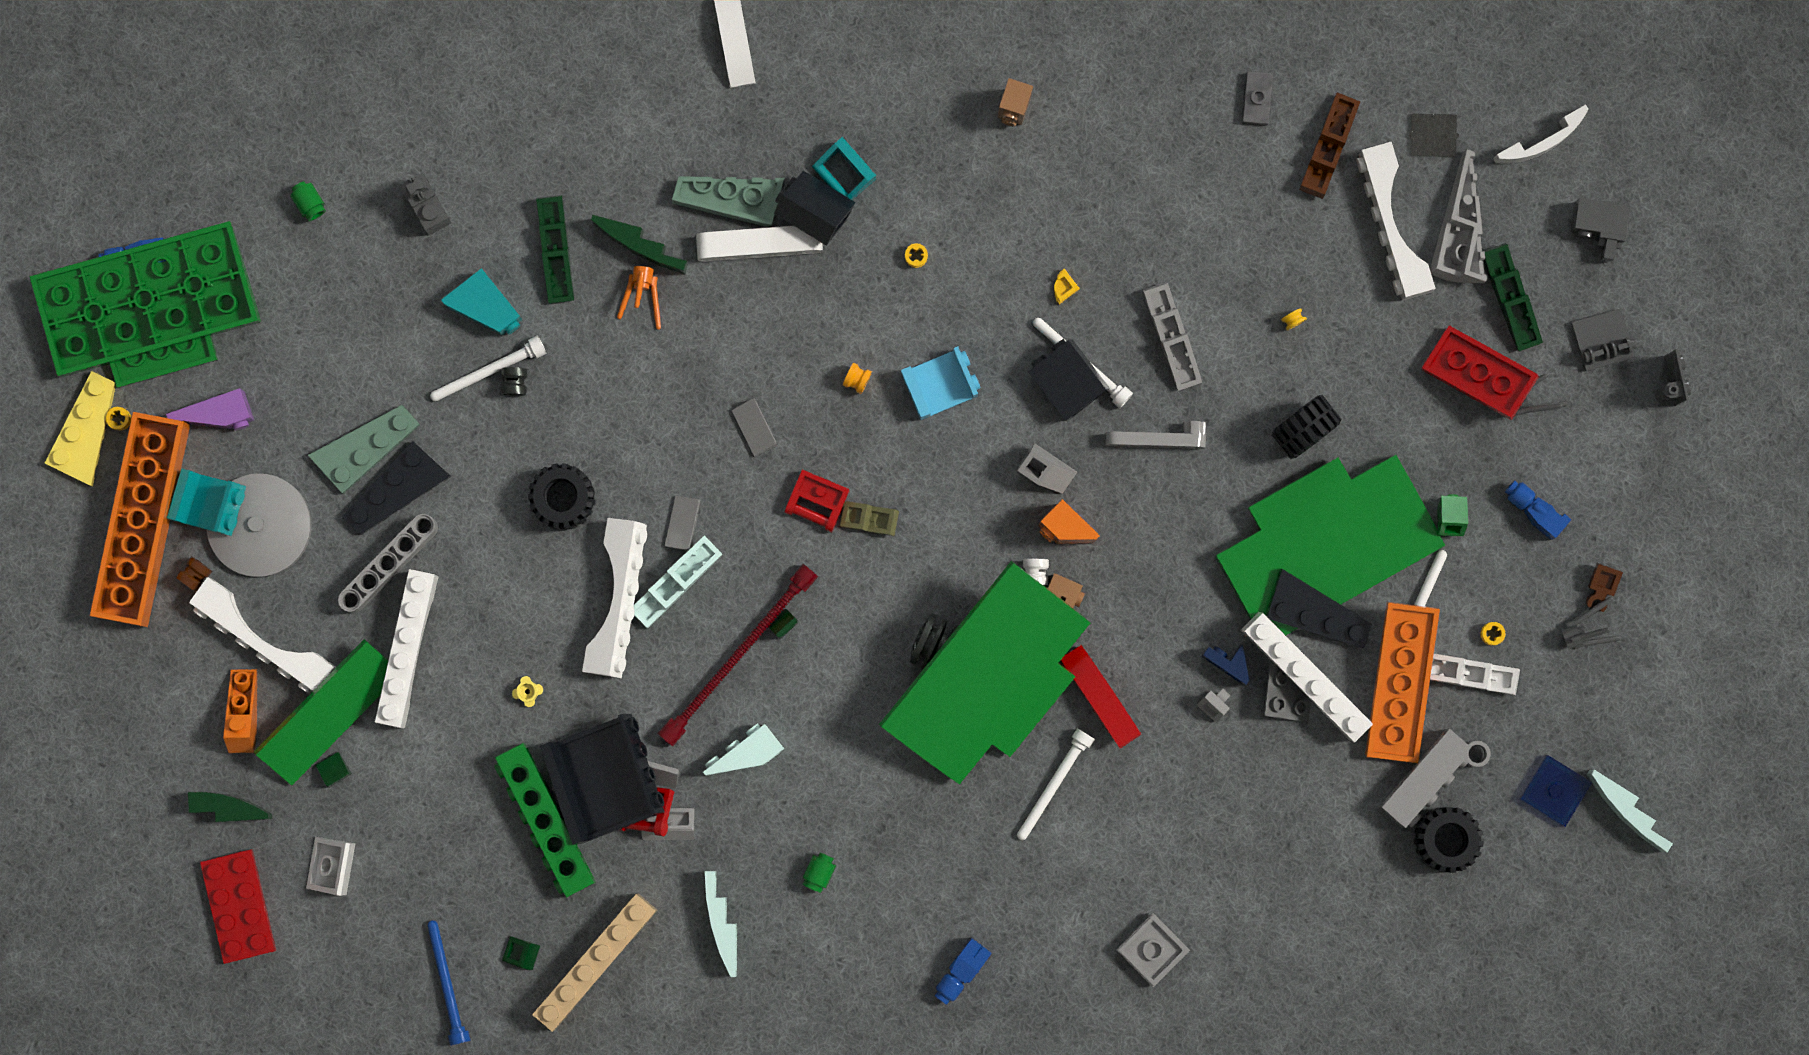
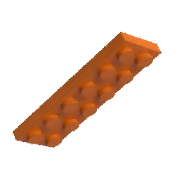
(1402, 682)

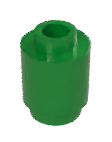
(307, 201)
(819, 872)

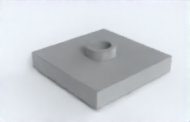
(1152, 950)

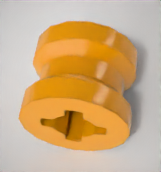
(857, 378)

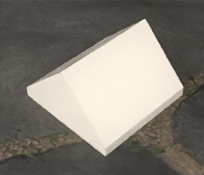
(330, 866)

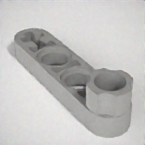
(1192, 438)

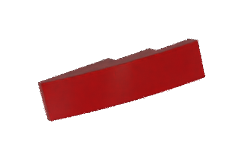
(1101, 697)

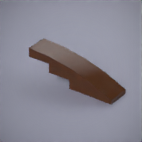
(1329, 145)

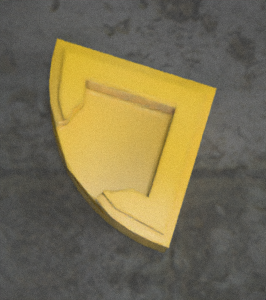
(1064, 287)

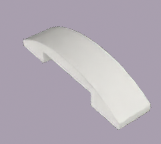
(735, 43)
(1517, 154)

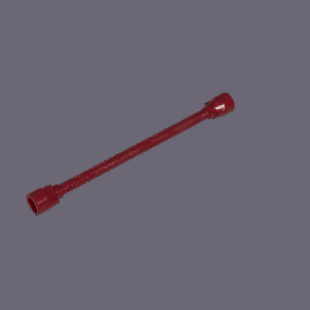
(801, 581)

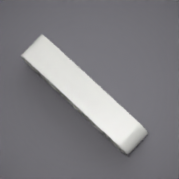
(755, 243)

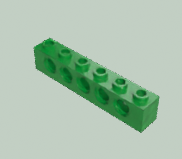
(505, 767)

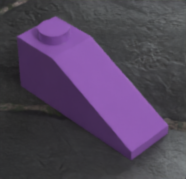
(222, 411)

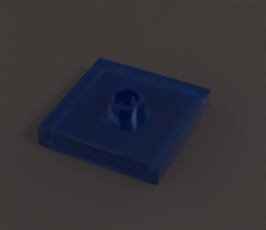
(1555, 790)

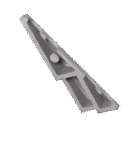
(1459, 248)

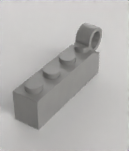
(1428, 776)

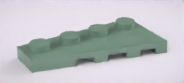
(731, 197)
(359, 451)

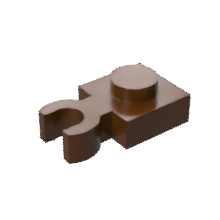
(1603, 582)

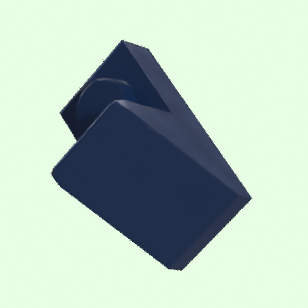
(1234, 668)

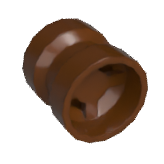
(194, 574)

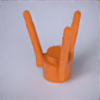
(641, 279)

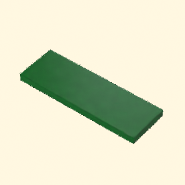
(325, 713)

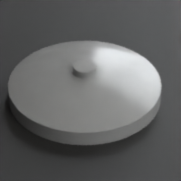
(269, 529)

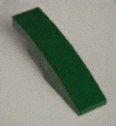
(631, 239)
(555, 249)
(1512, 297)

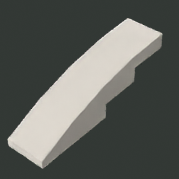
(1474, 674)

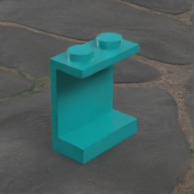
(206, 502)

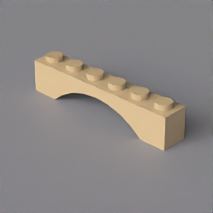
(594, 962)

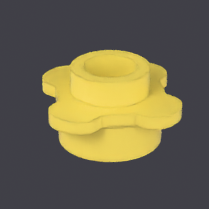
(535, 690)

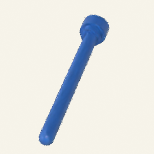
(457, 1033)

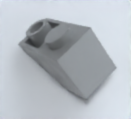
(1046, 469)

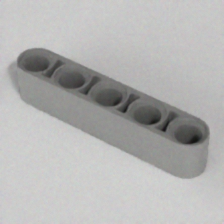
(375, 566)

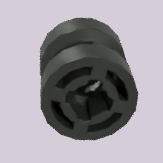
(511, 387)

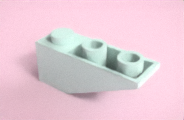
(752, 752)

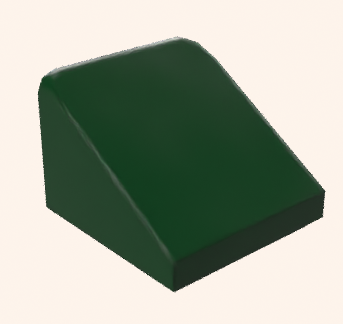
(783, 623)
(333, 769)
(521, 953)

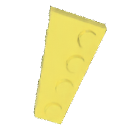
(81, 437)

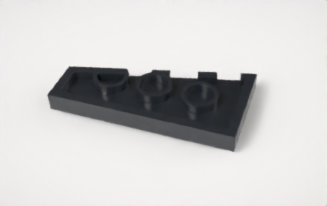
(400, 484)
(1310, 610)

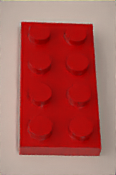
(1480, 372)
(238, 906)

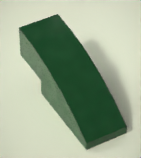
(225, 807)

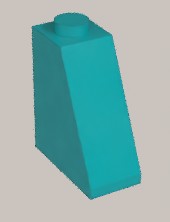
(483, 304)

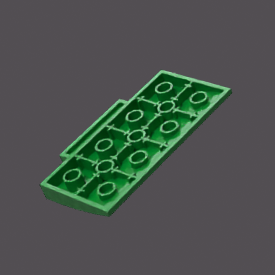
(147, 313)
(1332, 535)
(989, 676)

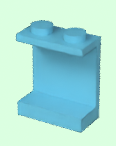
(940, 383)

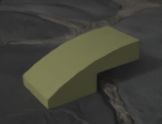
(869, 518)

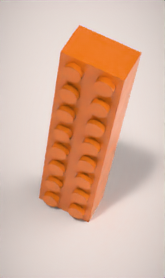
(139, 519)

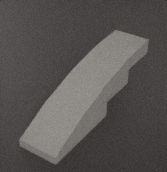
(1172, 336)

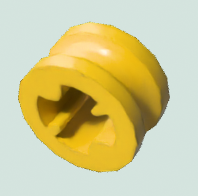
(916, 263)
(1293, 319)
(124, 425)
(1497, 640)

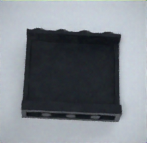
(603, 779)

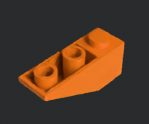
(241, 712)

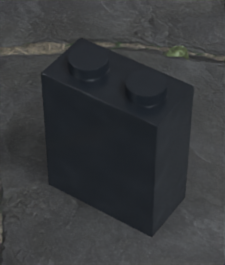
(813, 207)
(1068, 378)

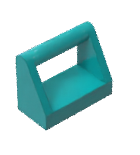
(853, 160)

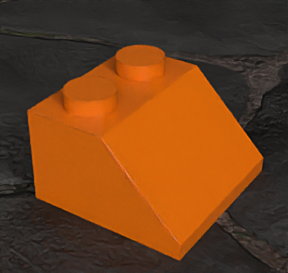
(1066, 526)

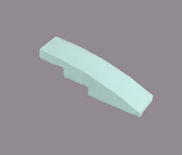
(676, 581)
(1623, 803)
(724, 932)

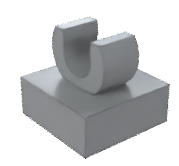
(1214, 704)

